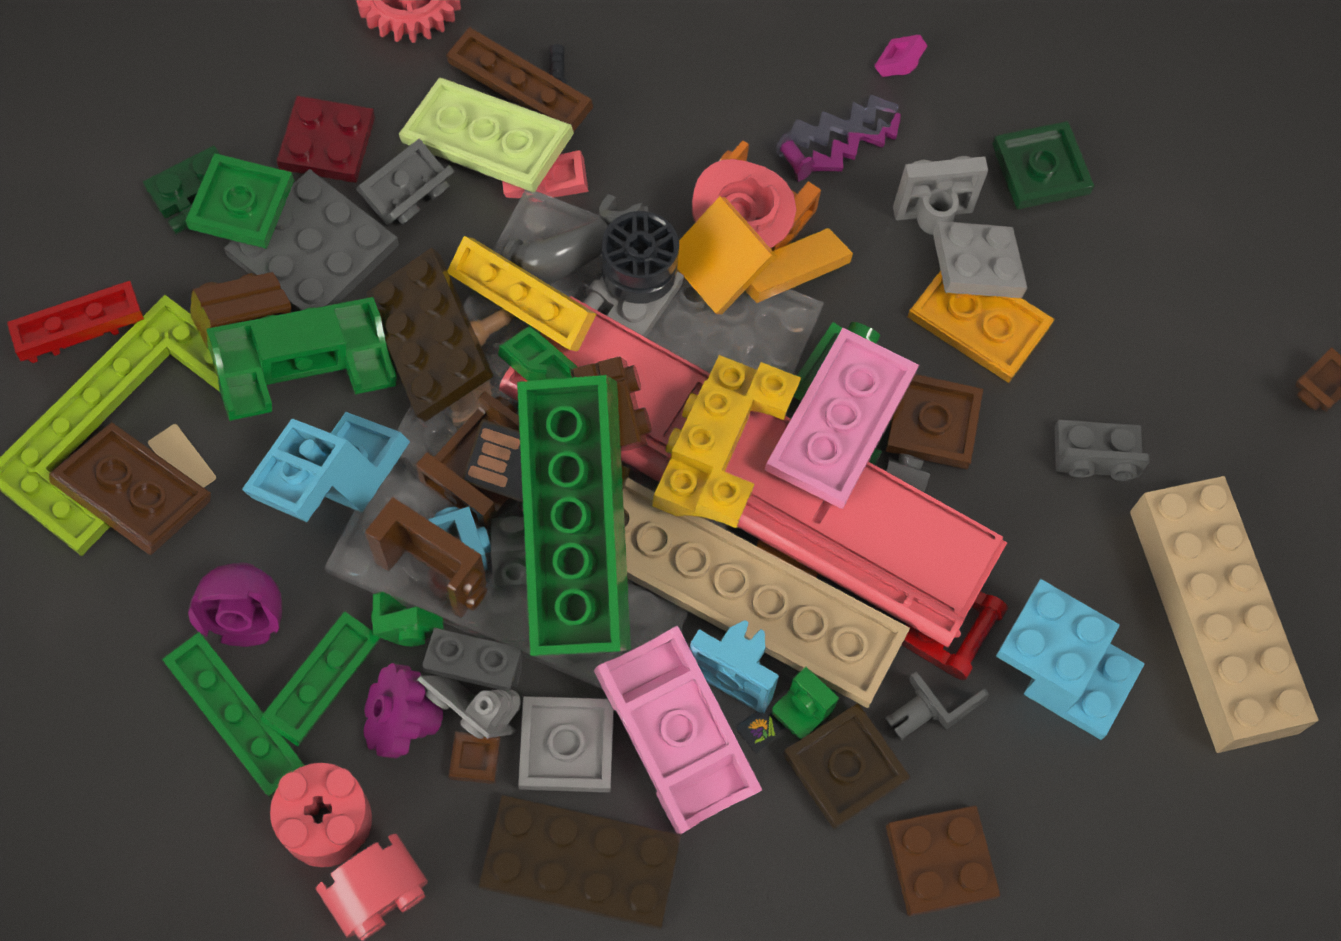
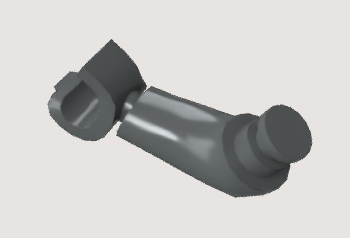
(568, 251)

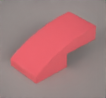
(564, 178)

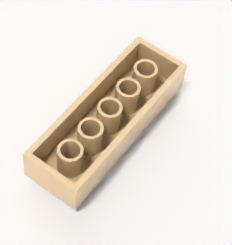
(1222, 615)

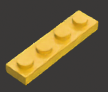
(521, 293)

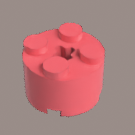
(302, 796)
(372, 887)

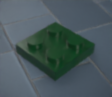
(1042, 165)

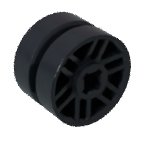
(640, 257)

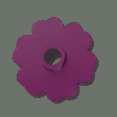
(398, 712)

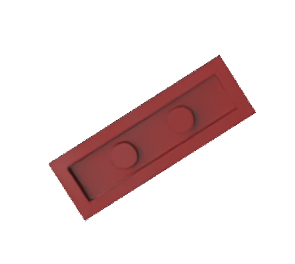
(75, 321)

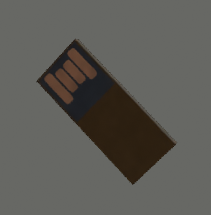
(497, 461)

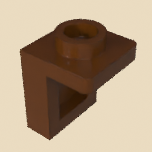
(1322, 382)

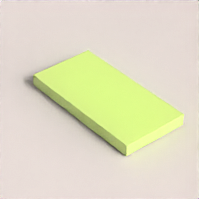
(487, 134)

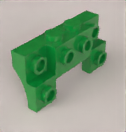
(296, 347)

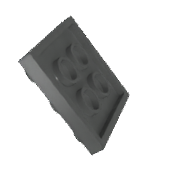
(318, 245)

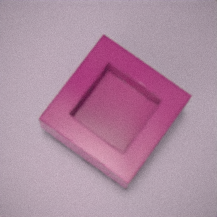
(901, 56)

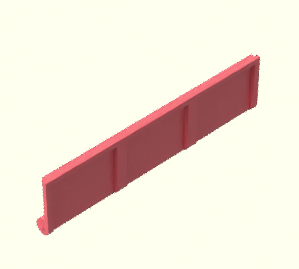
(883, 545)

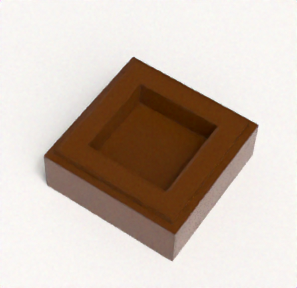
(474, 758)

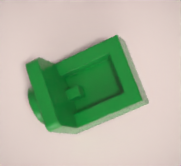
(402, 625)

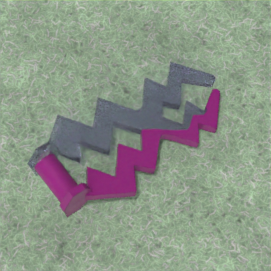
(852, 128)

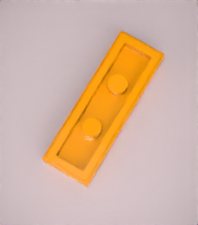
(800, 263)

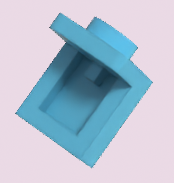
(461, 523)

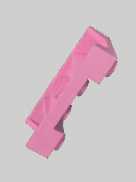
(678, 729)

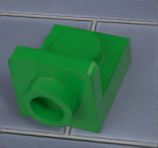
(805, 704)

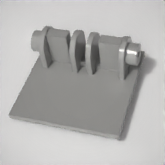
(482, 714)

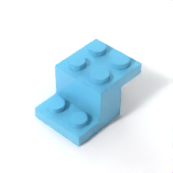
(318, 464)
(1070, 659)

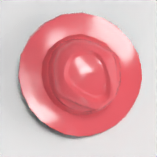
(753, 191)

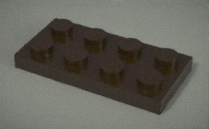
(429, 335)
(580, 862)

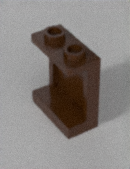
(445, 470)
(403, 530)

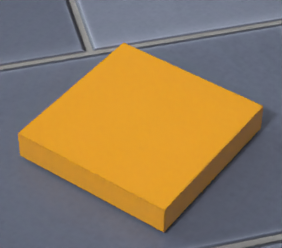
(722, 255)

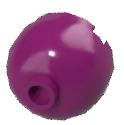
(237, 604)

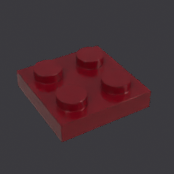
(326, 139)

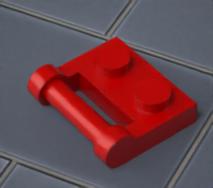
(959, 664)

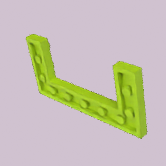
(84, 407)

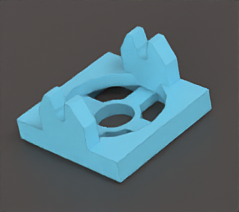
(735, 665)

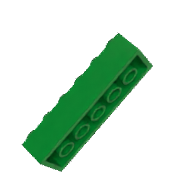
(573, 516)

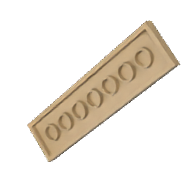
(736, 581)

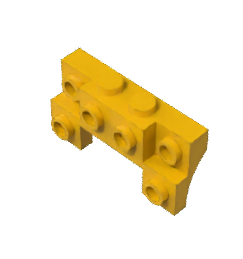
(715, 421)

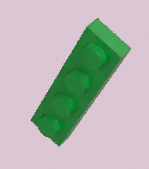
(232, 712)

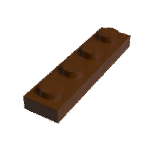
(518, 79)

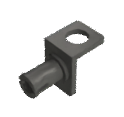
(927, 706)

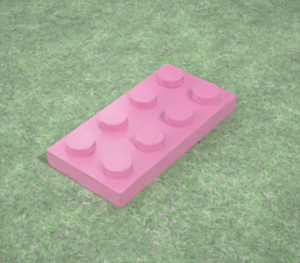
(841, 418)

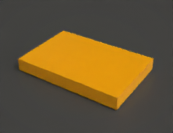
(985, 328)

